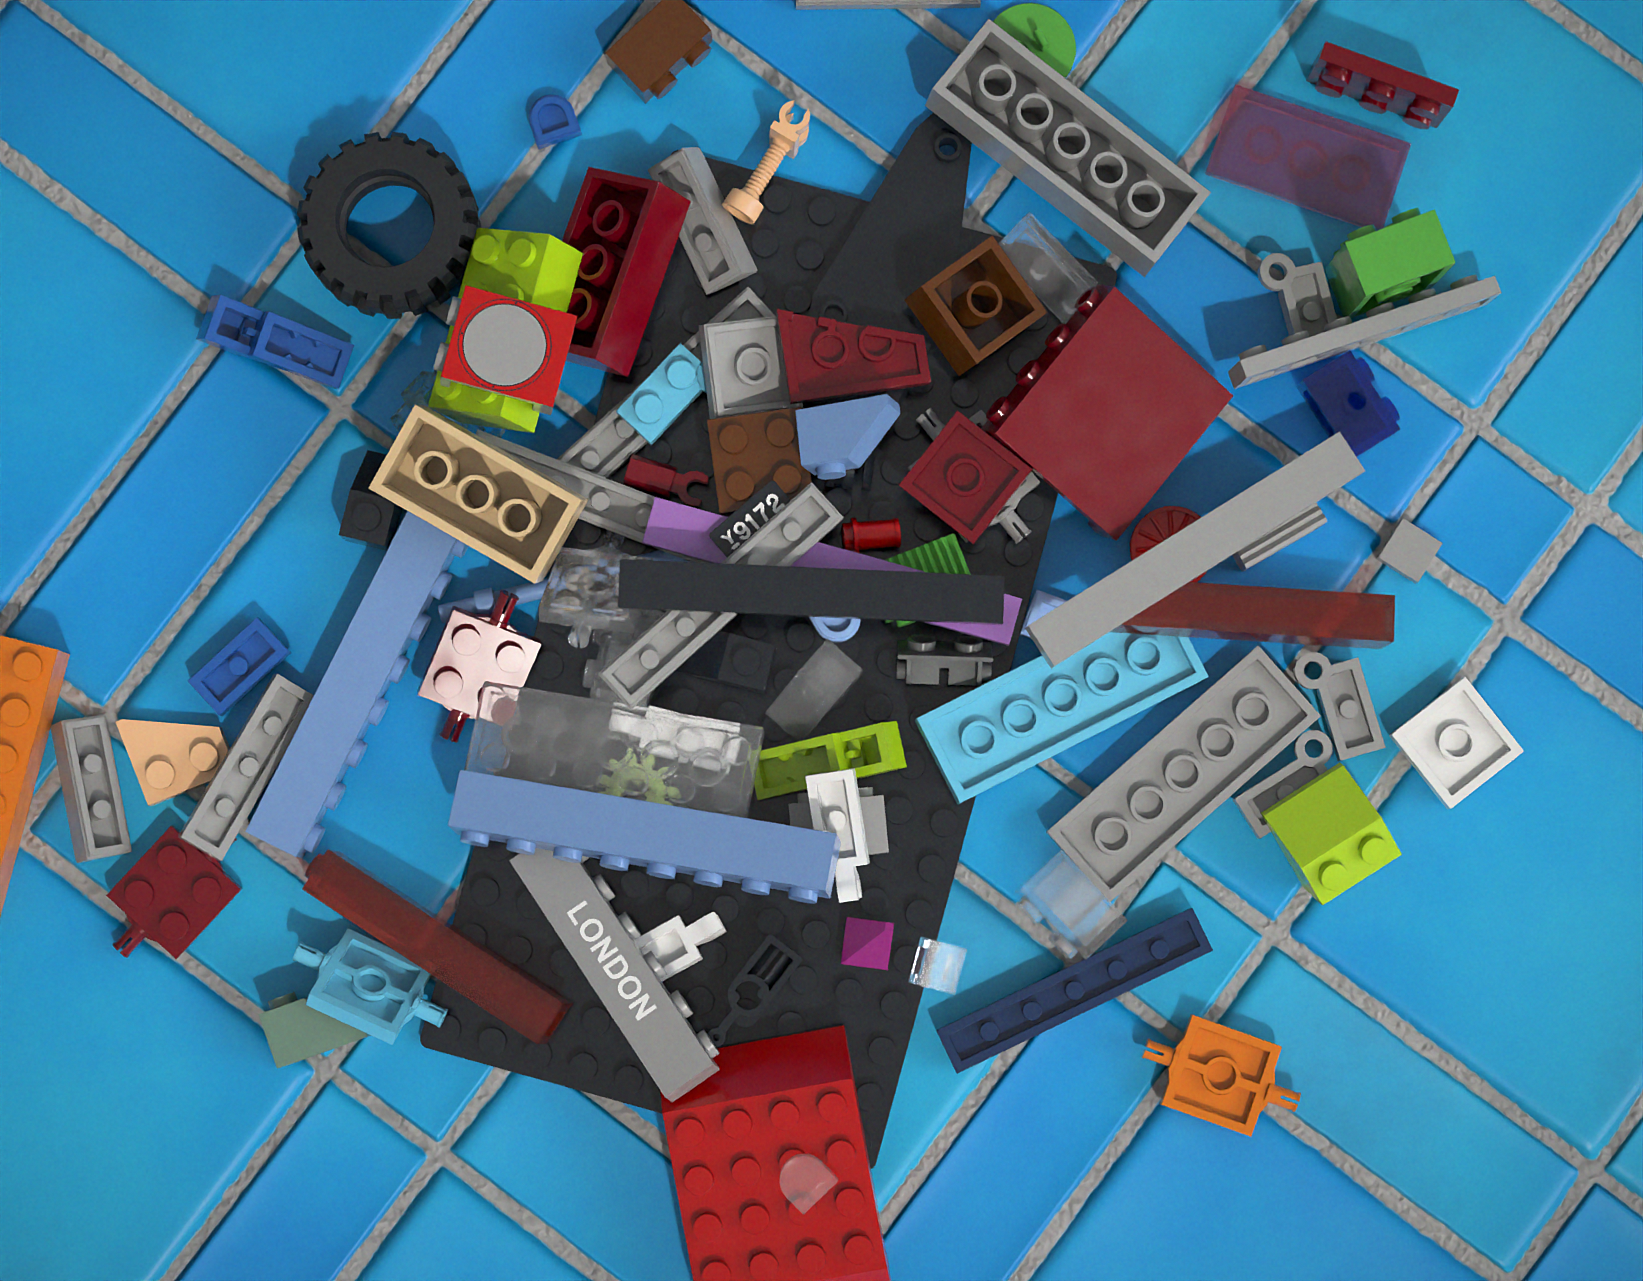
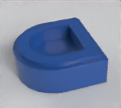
(553, 121)

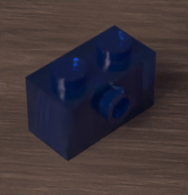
(1348, 403)

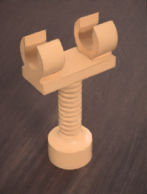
(783, 141)

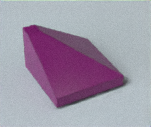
(867, 943)

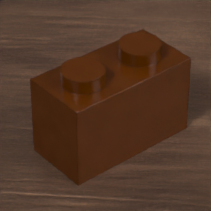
(660, 48)

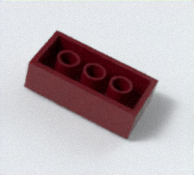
(626, 241)

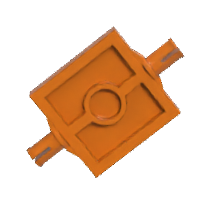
(1221, 1075)

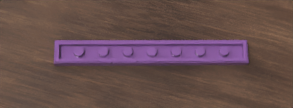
(687, 532)

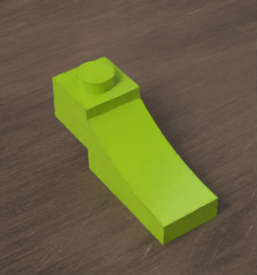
(867, 749)

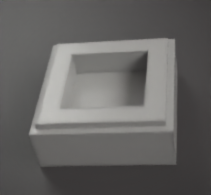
(1409, 551)

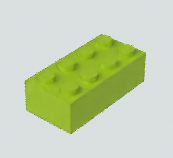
(520, 267)

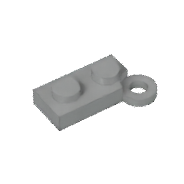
(1302, 294)
(1344, 704)
(1283, 781)

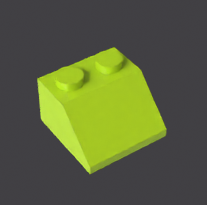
(1331, 834)

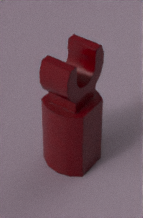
(662, 479)

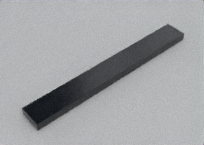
(811, 592)

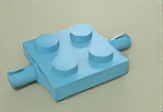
(368, 986)

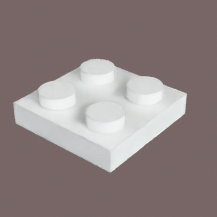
(1456, 743)

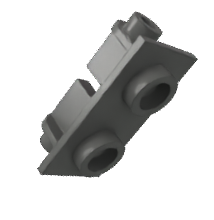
(926, 655)

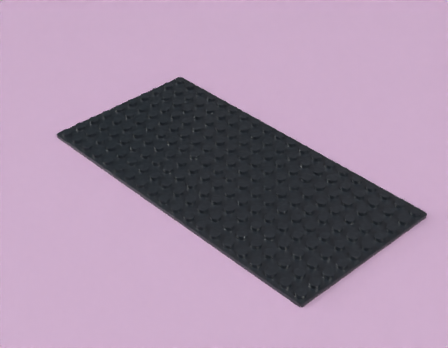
(925, 826)

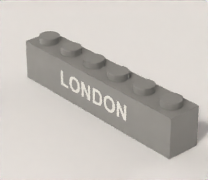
(620, 971)

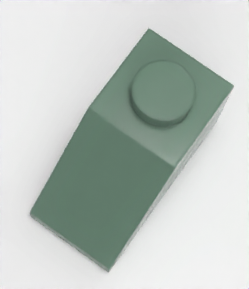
(302, 1032)

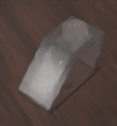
(814, 691)

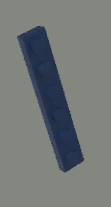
(1074, 990)

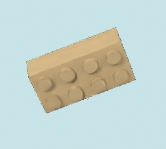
(478, 493)

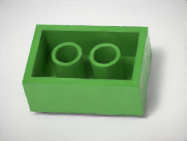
(1389, 262)

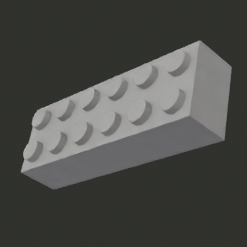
(1066, 147)

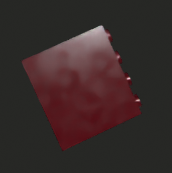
(1107, 409)

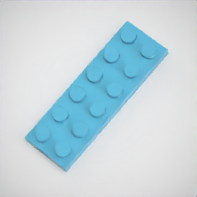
(1048, 710)

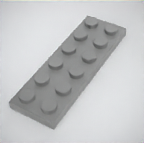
(1183, 773)

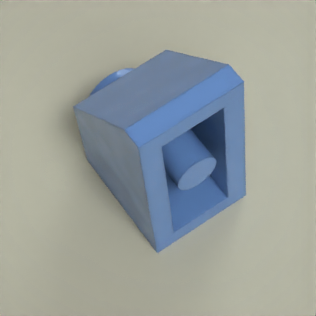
(843, 433)

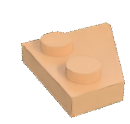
(172, 756)

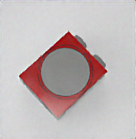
(506, 347)

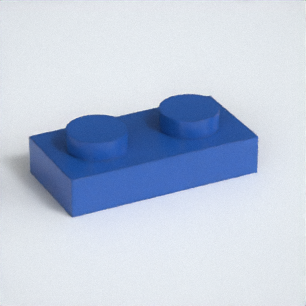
(239, 666)

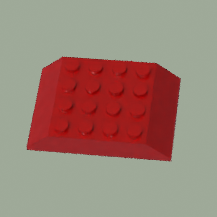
(728, 1157)

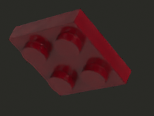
(965, 477)

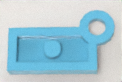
(664, 394)

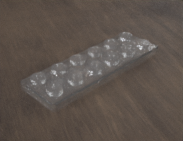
(615, 749)

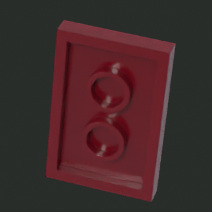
(1381, 86)

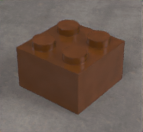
(975, 305)
(754, 451)

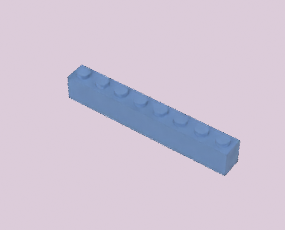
(355, 687)
(644, 835)

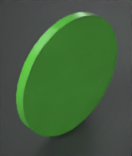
(1042, 33)

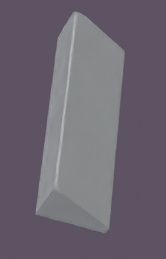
(708, 228)
(90, 788)

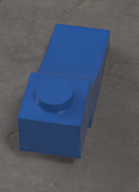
(274, 341)

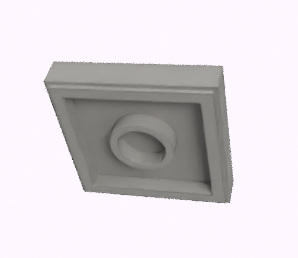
(744, 367)

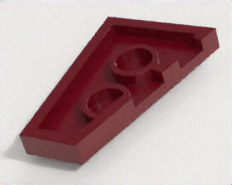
(847, 359)

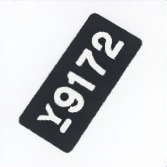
(749, 518)

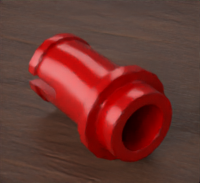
(870, 534)

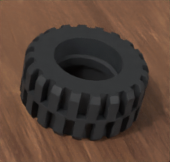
(354, 175)

